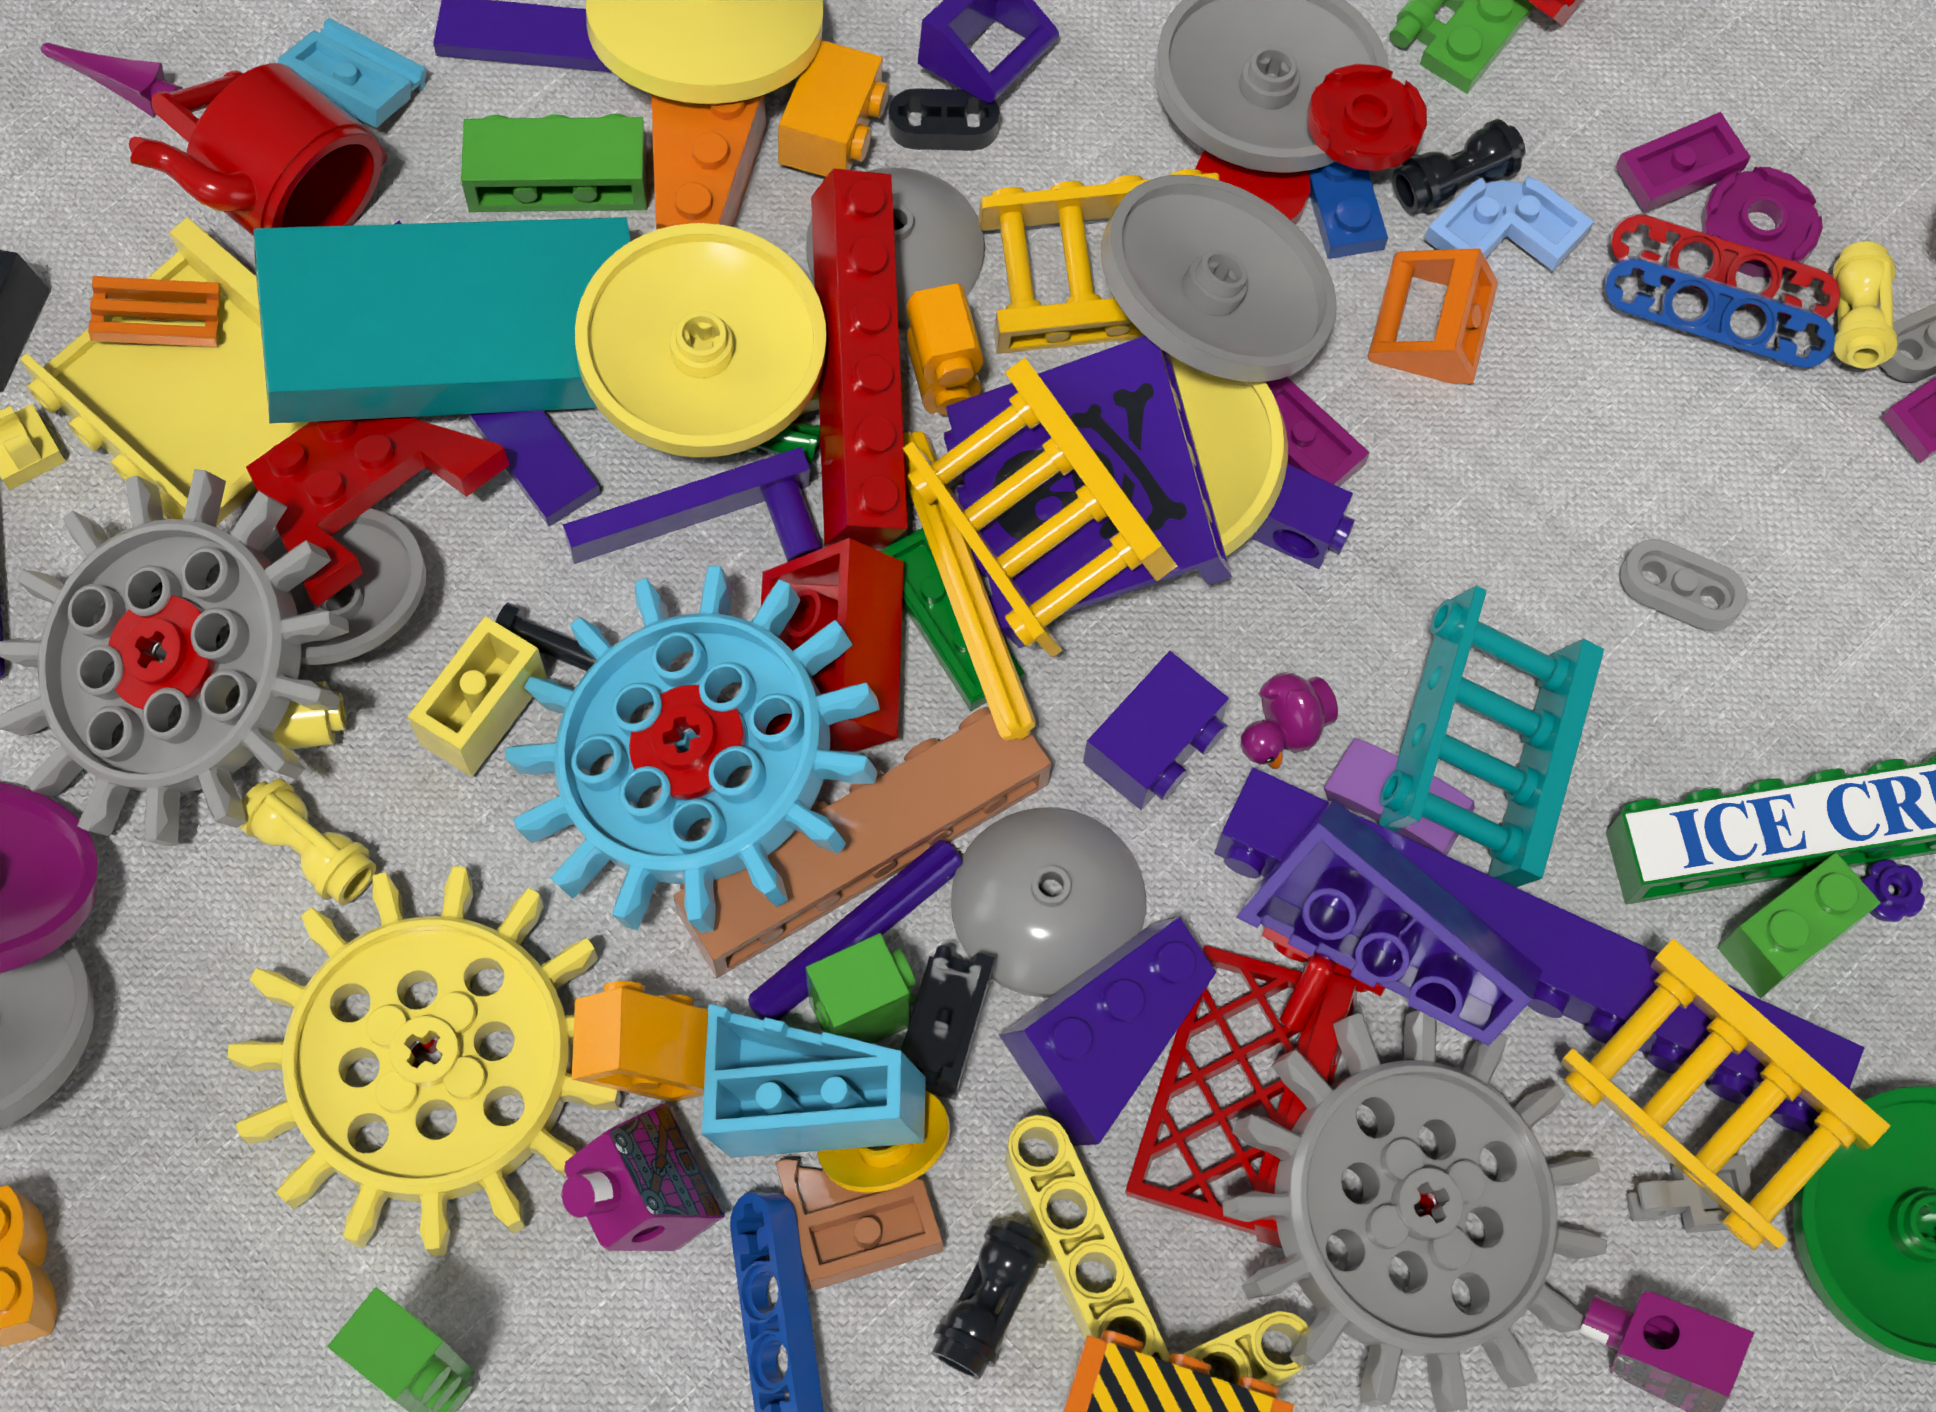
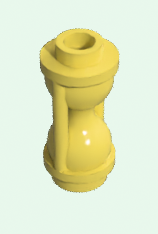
(1864, 282)
(327, 859)

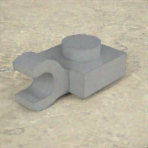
(1684, 1197)

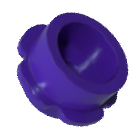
(1906, 879)

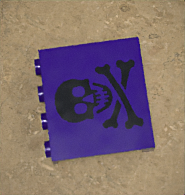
(1139, 429)

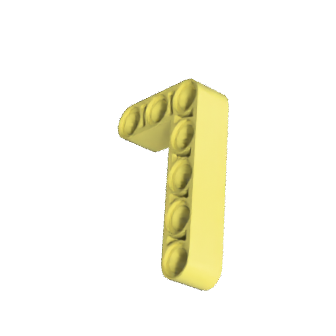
(1096, 1242)

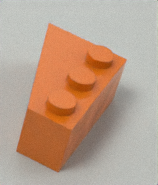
(704, 158)

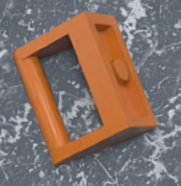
(1463, 319)

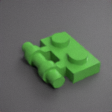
(1467, 42)

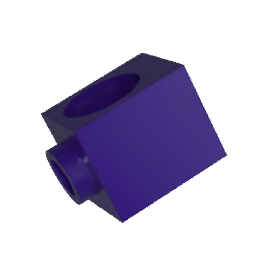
(1307, 518)

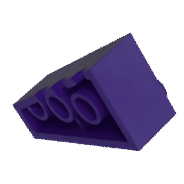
(1392, 926)

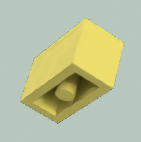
(476, 696)

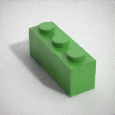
(554, 163)
(402, 1357)

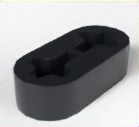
(942, 120)

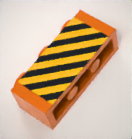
(1120, 1378)

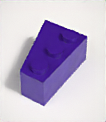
(1108, 1027)

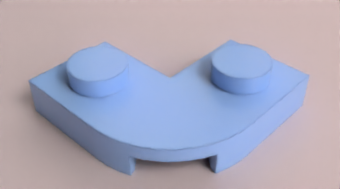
(1524, 212)

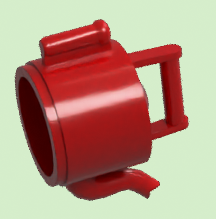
(266, 150)

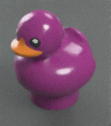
(1294, 717)

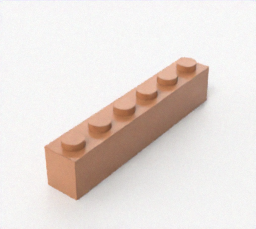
(886, 826)

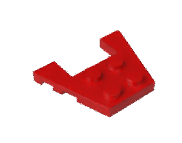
(345, 467)

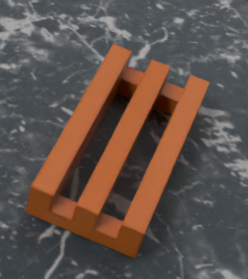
(152, 291)

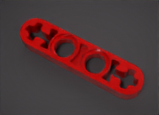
(1727, 259)

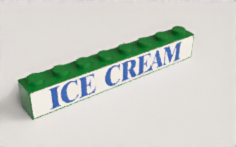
(1774, 830)

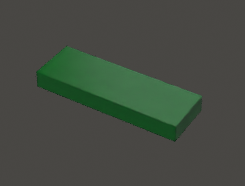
(934, 617)

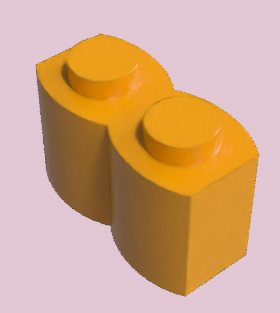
(943, 347)
(26, 1291)

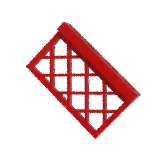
(1316, 1044)

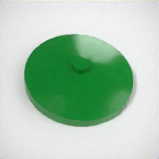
(1872, 1229)

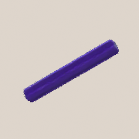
(868, 919)

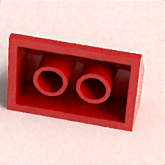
(865, 597)

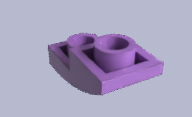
(1358, 787)

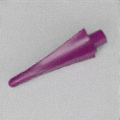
(128, 78)

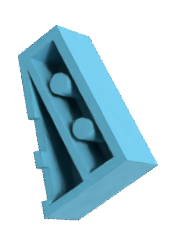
(804, 1090)

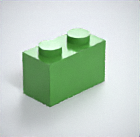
(1798, 925)
(862, 991)

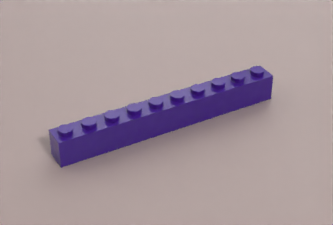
(1584, 967)

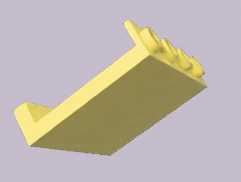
(174, 404)

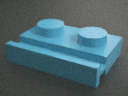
(355, 71)

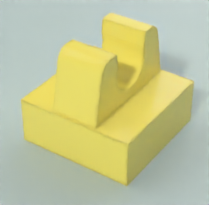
(25, 446)

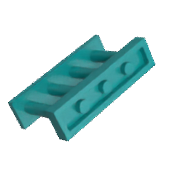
(1549, 732)

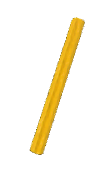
(972, 609)

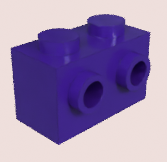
(1156, 732)

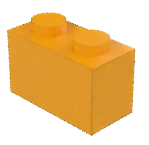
(832, 110)
(640, 1042)

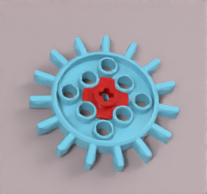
(692, 749)

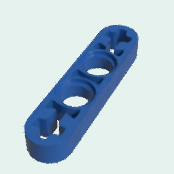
(1722, 302)
(790, 1319)

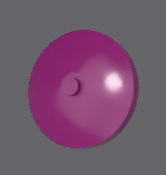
(44, 876)

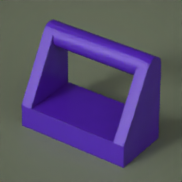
(958, 22)

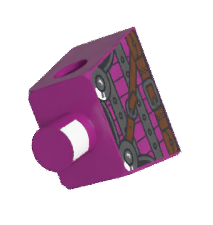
(641, 1186)
(1698, 1357)

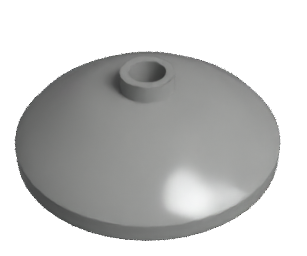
(938, 240)
(377, 600)
(1039, 938)

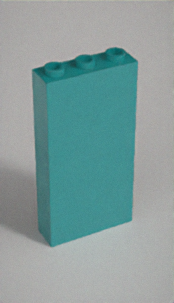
(426, 316)

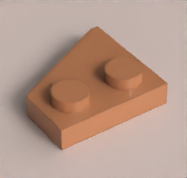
(856, 1232)

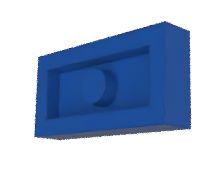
(1346, 211)

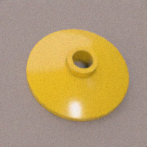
(892, 1165)

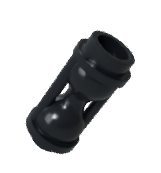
(1434, 177)
(978, 1320)

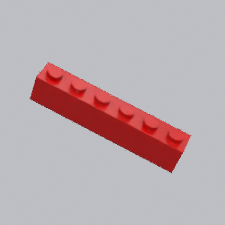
(862, 359)

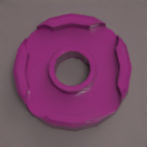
(1774, 194)

